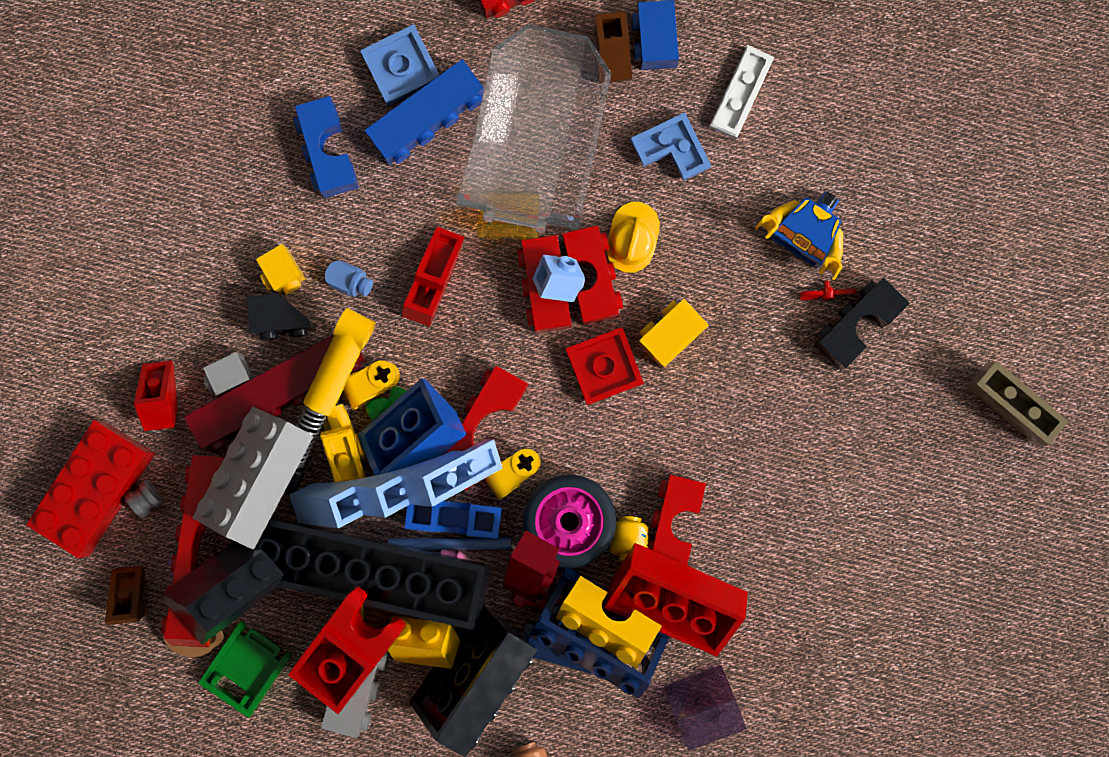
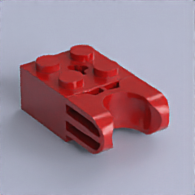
(344, 653)

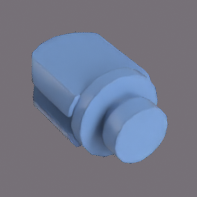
(348, 279)

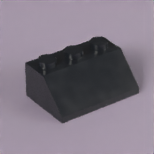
(222, 589)

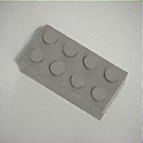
(252, 477)

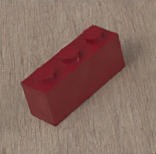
(531, 567)

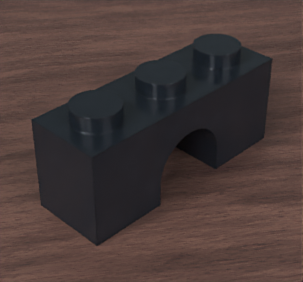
(878, 302)

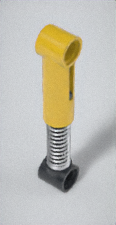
(349, 339)

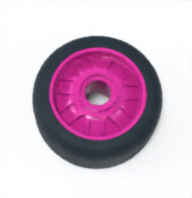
(578, 496)

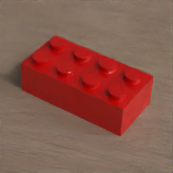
(90, 489)
(678, 598)

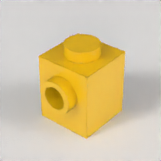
(280, 270)

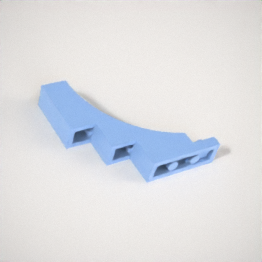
(384, 494)

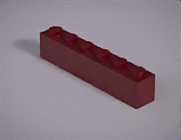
(268, 392)

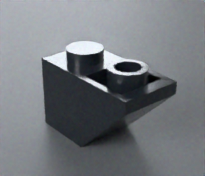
(274, 316)

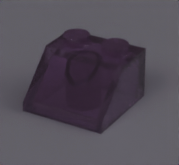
(704, 707)

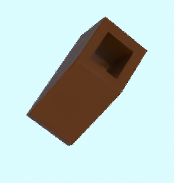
(614, 44)

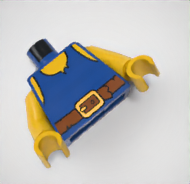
(808, 231)

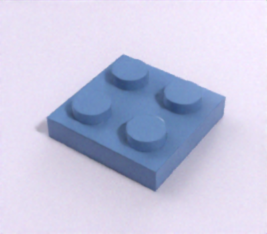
(400, 64)

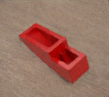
(432, 276)

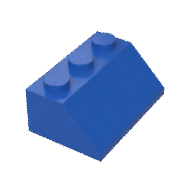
(411, 430)

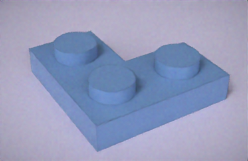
(673, 139)

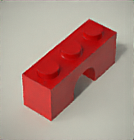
(589, 249)
(545, 313)
(677, 496)

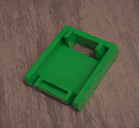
(250, 664)

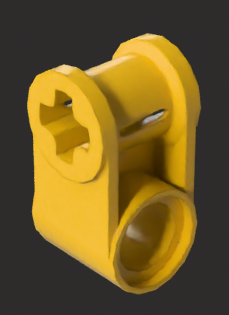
(366, 386)
(511, 475)

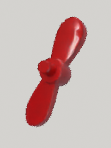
(826, 293)

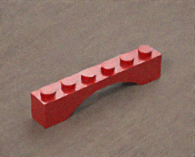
(189, 537)

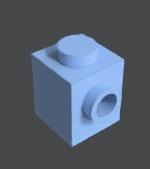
(558, 278)

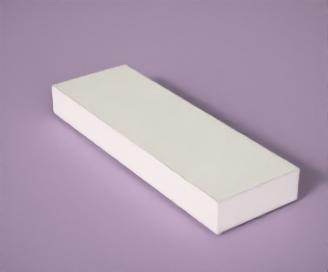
(741, 92)

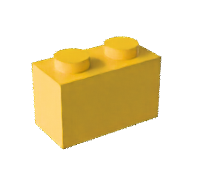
(672, 333)
(426, 643)

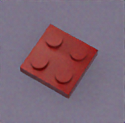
(604, 366)

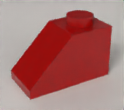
(156, 396)

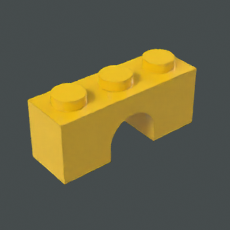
(624, 639)

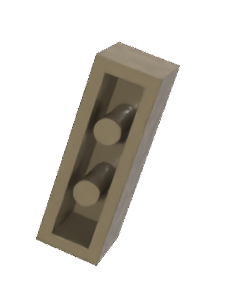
(1017, 403)

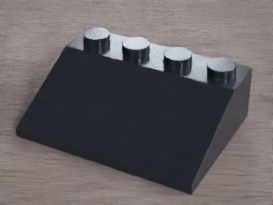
(464, 699)

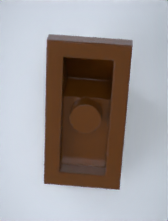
(126, 596)

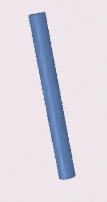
(501, 543)

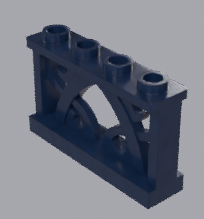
(583, 652)

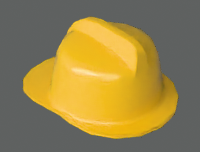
(633, 237)

